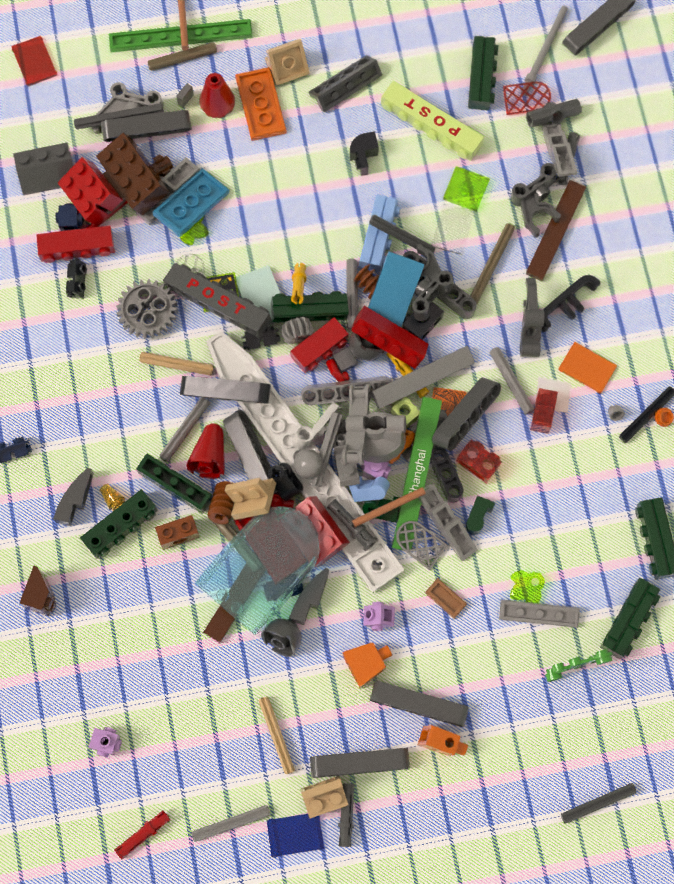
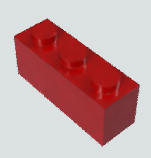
(319, 345)

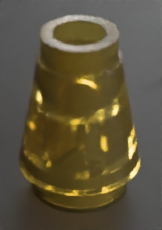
(112, 497)

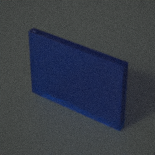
(294, 835)

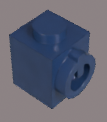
(69, 217)

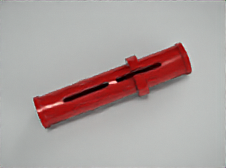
(149, 829)

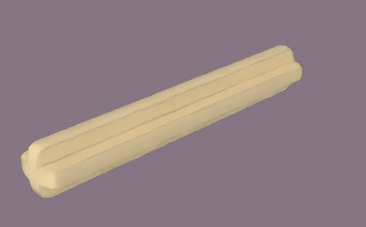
(176, 363)
(276, 735)

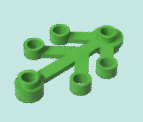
(599, 658)

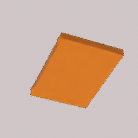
(587, 367)

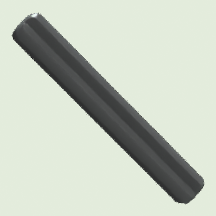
(398, 233)
(598, 803)

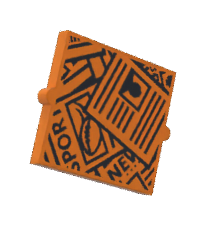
(449, 398)

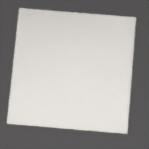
(561, 387)

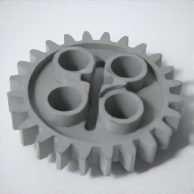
(132, 300)

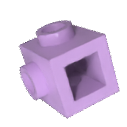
(375, 614)
(98, 739)

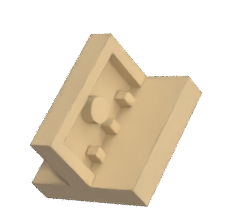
(287, 62)
(251, 497)
(324, 796)

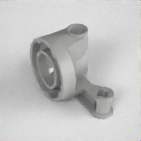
(372, 435)

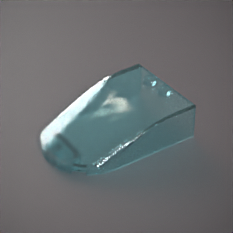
(262, 566)

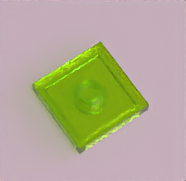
(466, 189)

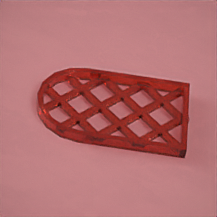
(506, 99)

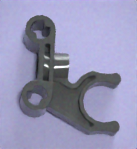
(530, 198)
(432, 284)
(531, 323)

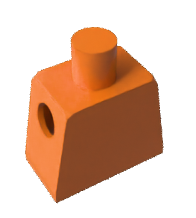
(366, 662)
(435, 737)

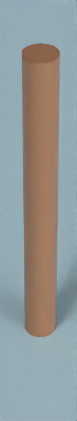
(183, 25)
(388, 507)

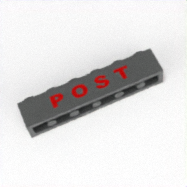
(217, 300)

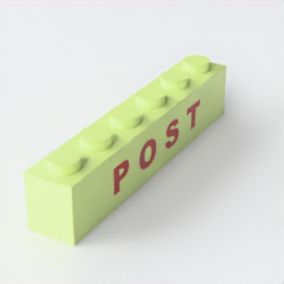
(432, 121)

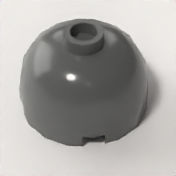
(363, 349)
(282, 635)

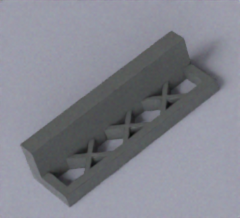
(346, 82)

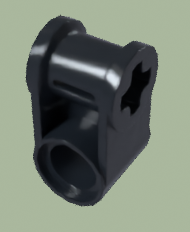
(286, 482)

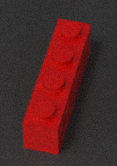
(75, 243)
(389, 337)

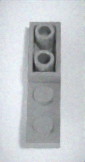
(348, 474)

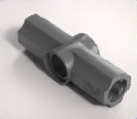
(553, 113)

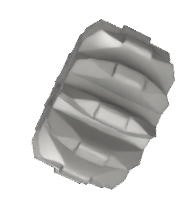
(296, 330)

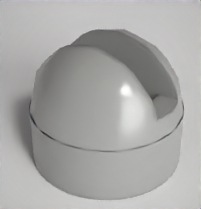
(617, 416)

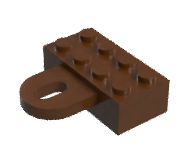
(131, 175)

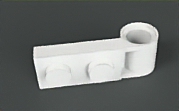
(318, 429)

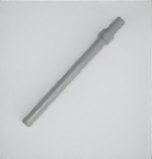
(532, 75)

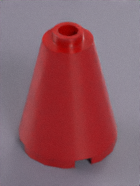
(216, 97)
(208, 453)

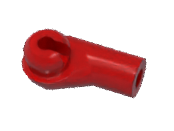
(335, 372)
(277, 501)

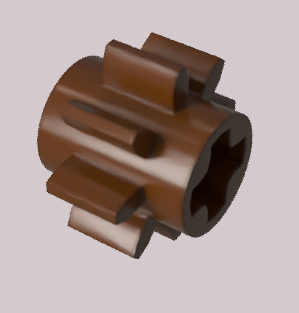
(162, 165)

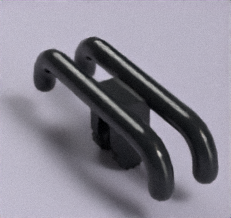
(587, 280)

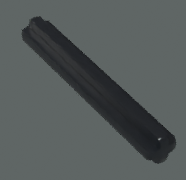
(647, 414)

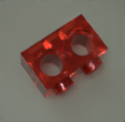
(544, 411)
(475, 465)

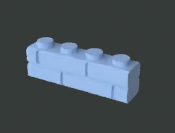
(377, 241)

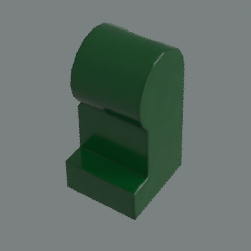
(374, 504)
(475, 520)

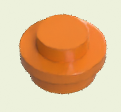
(664, 417)

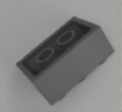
(42, 167)

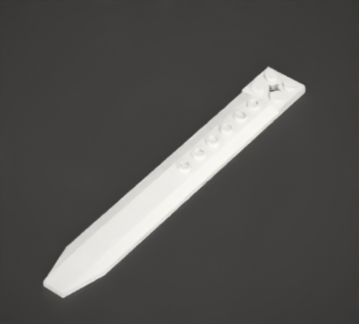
(278, 428)

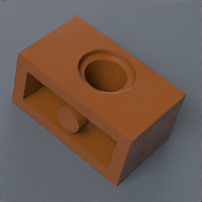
(177, 532)

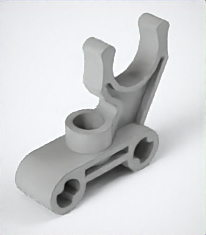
(127, 101)

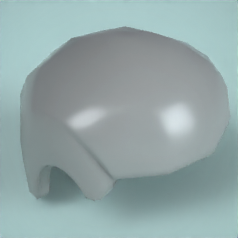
(308, 464)

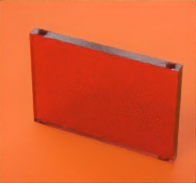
(34, 61)

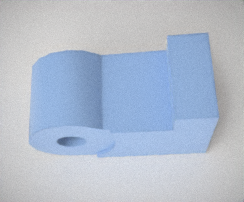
(370, 489)

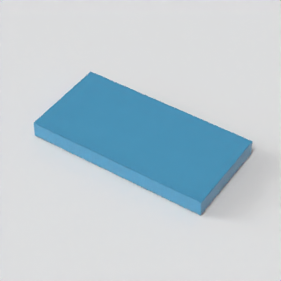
(191, 202)
(395, 287)

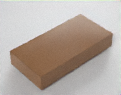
(445, 598)

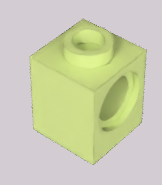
(405, 403)

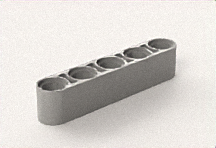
(338, 387)

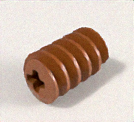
(367, 280)
(221, 504)

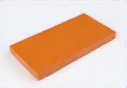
(260, 104)

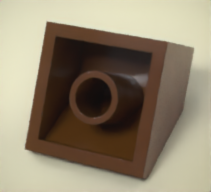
(38, 594)

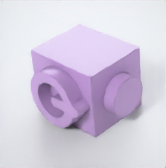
(373, 470)

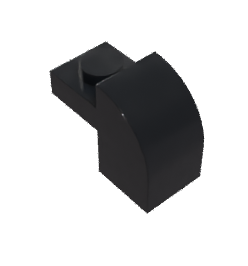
(361, 148)

